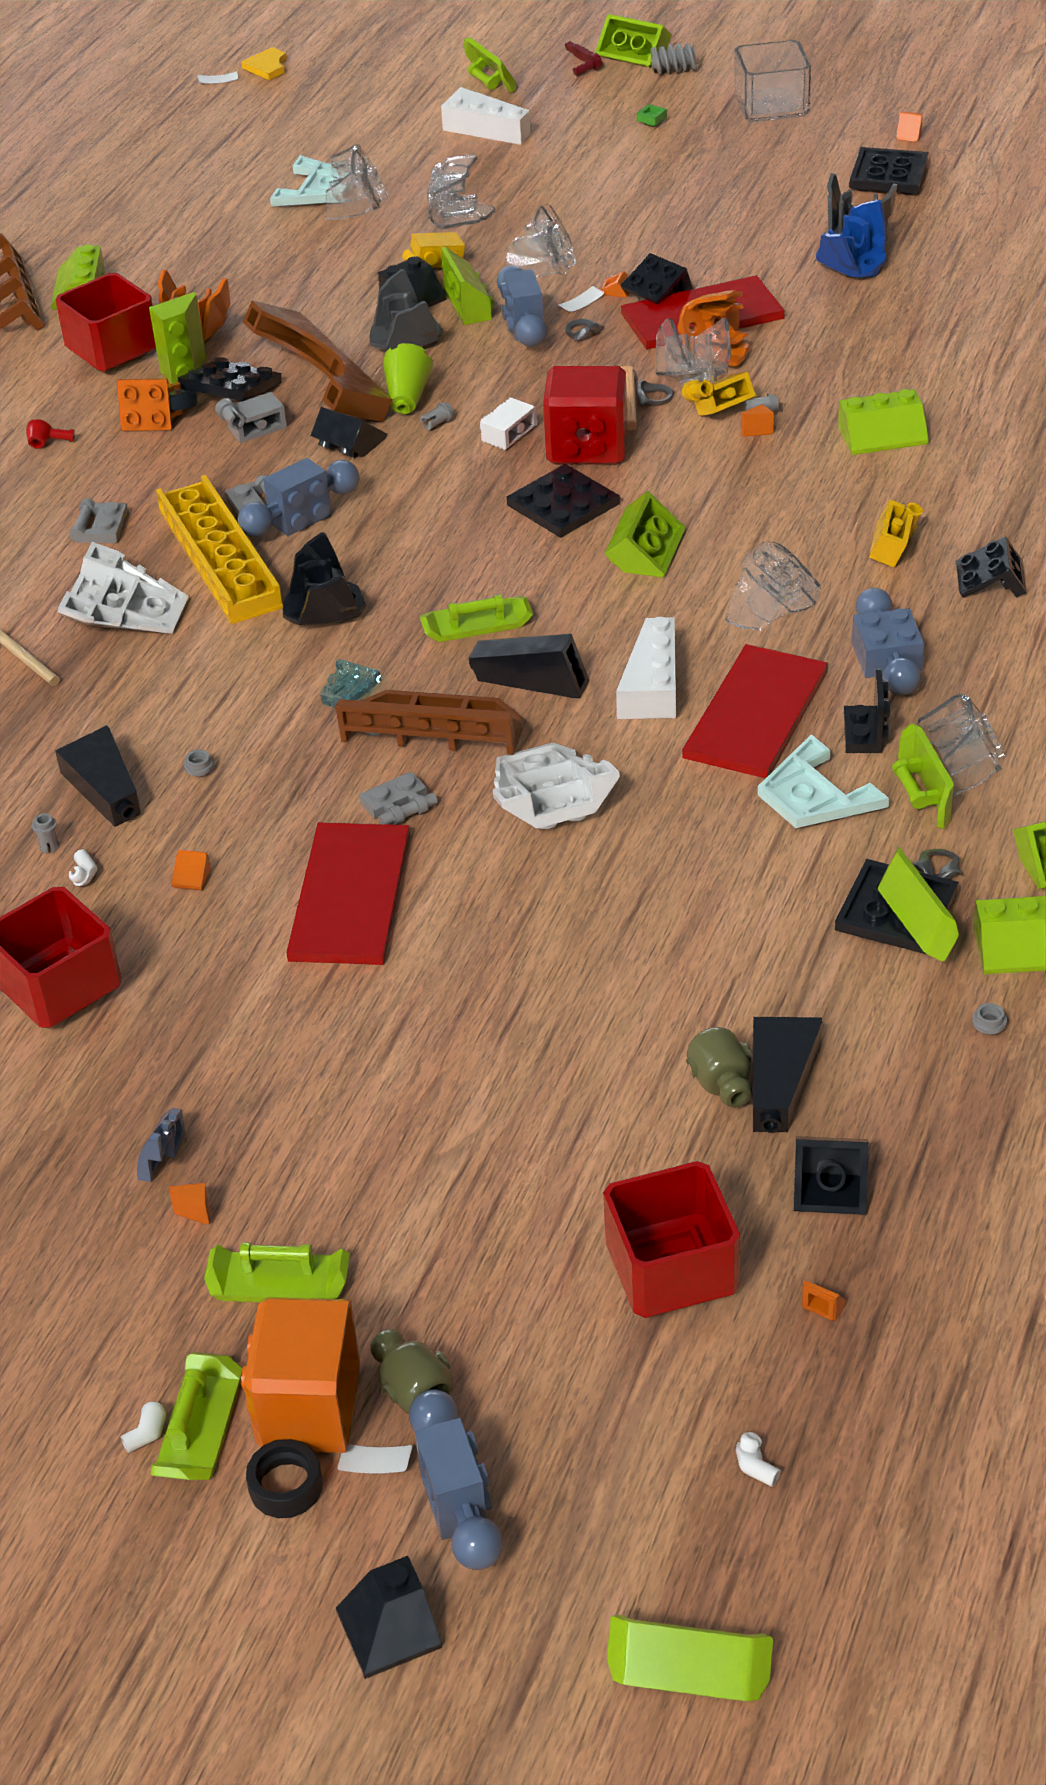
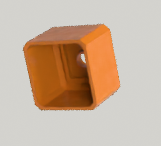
(302, 1372)

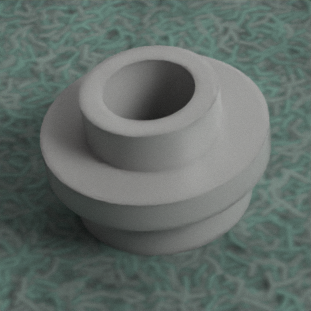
(198, 763)
(989, 1019)

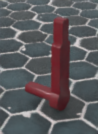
(590, 59)

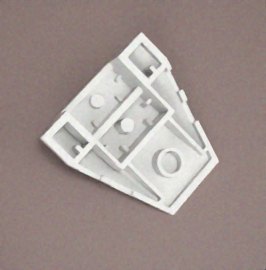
(121, 595)
(552, 784)

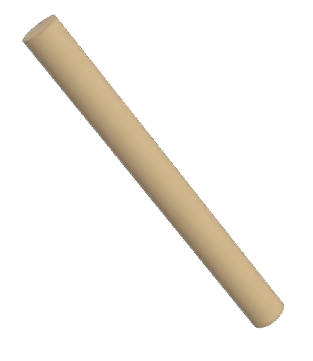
(28, 659)

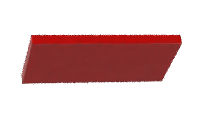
(757, 302)
(755, 711)
(349, 894)

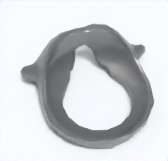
(583, 333)
(644, 386)
(947, 872)

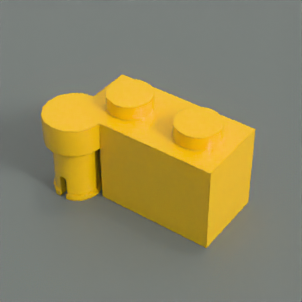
(428, 247)
(720, 394)
(893, 531)

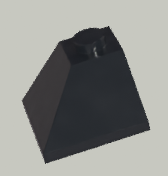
(388, 1618)

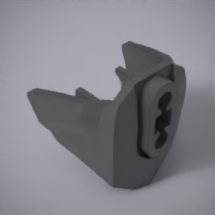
(840, 205)
(401, 317)

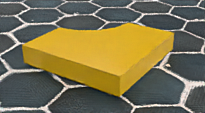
(266, 63)

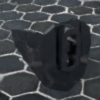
(319, 587)

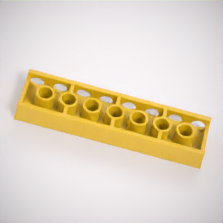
(220, 551)

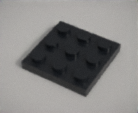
(883, 167)
(230, 379)
(563, 500)
(871, 917)

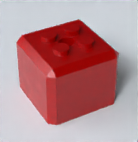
(106, 321)
(585, 399)
(56, 957)
(672, 1239)

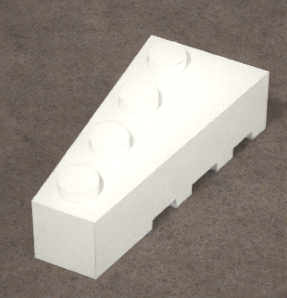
(485, 117)
(649, 677)

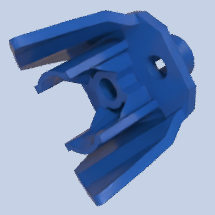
(860, 246)

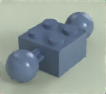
(522, 305)
(297, 497)
(887, 641)
(454, 1480)

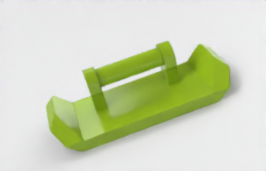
(482, 57)
(476, 618)
(919, 756)
(918, 907)
(274, 1272)
(199, 1418)
(689, 1659)

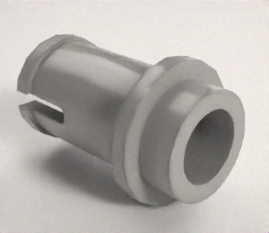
(769, 401)
(441, 413)
(44, 827)

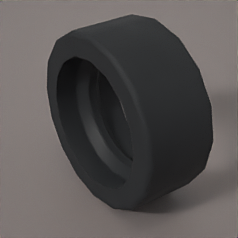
(288, 1503)

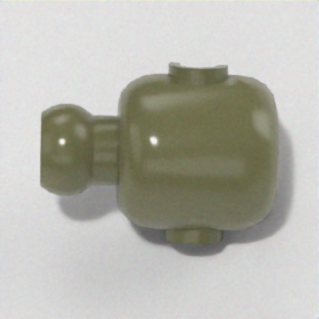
(721, 1065)
(409, 1368)

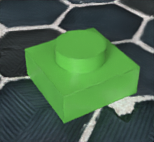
(651, 115)

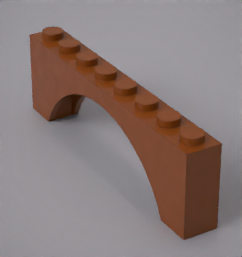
(349, 387)

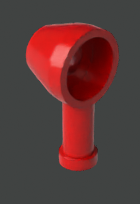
(39, 433)

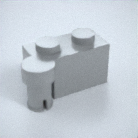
(253, 416)

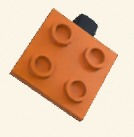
(151, 403)

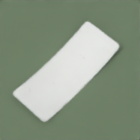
(218, 79)
(582, 300)
(375, 1459)

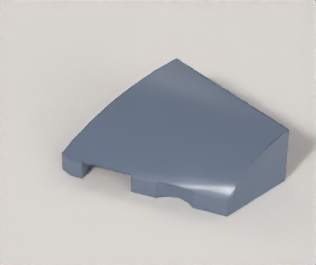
(162, 1142)

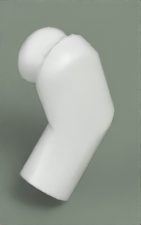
(85, 870)
(149, 1427)
(751, 1460)

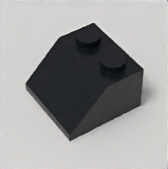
(422, 278)
(346, 433)
(831, 1175)

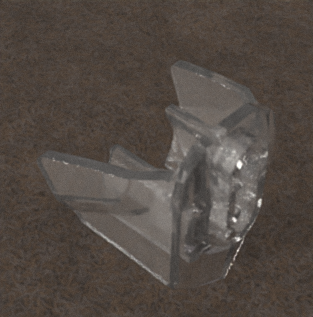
(358, 185)
(445, 206)
(544, 246)
(707, 358)
(771, 587)
(964, 742)

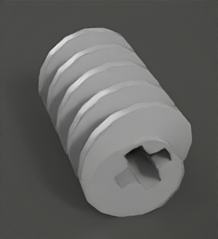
(673, 58)

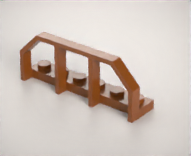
(20, 285)
(431, 716)

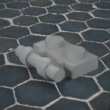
(397, 799)

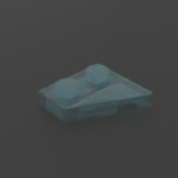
(349, 682)

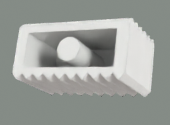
(508, 423)

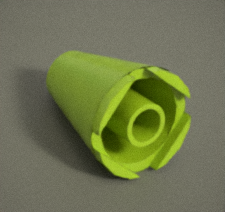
(406, 375)

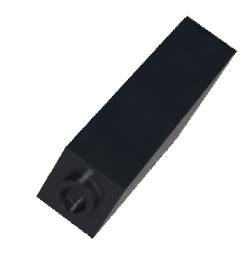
(531, 663)
(100, 775)
(781, 1067)

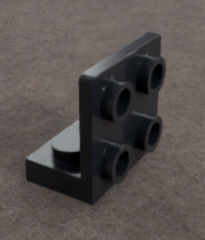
(656, 278)
(990, 564)
(865, 724)

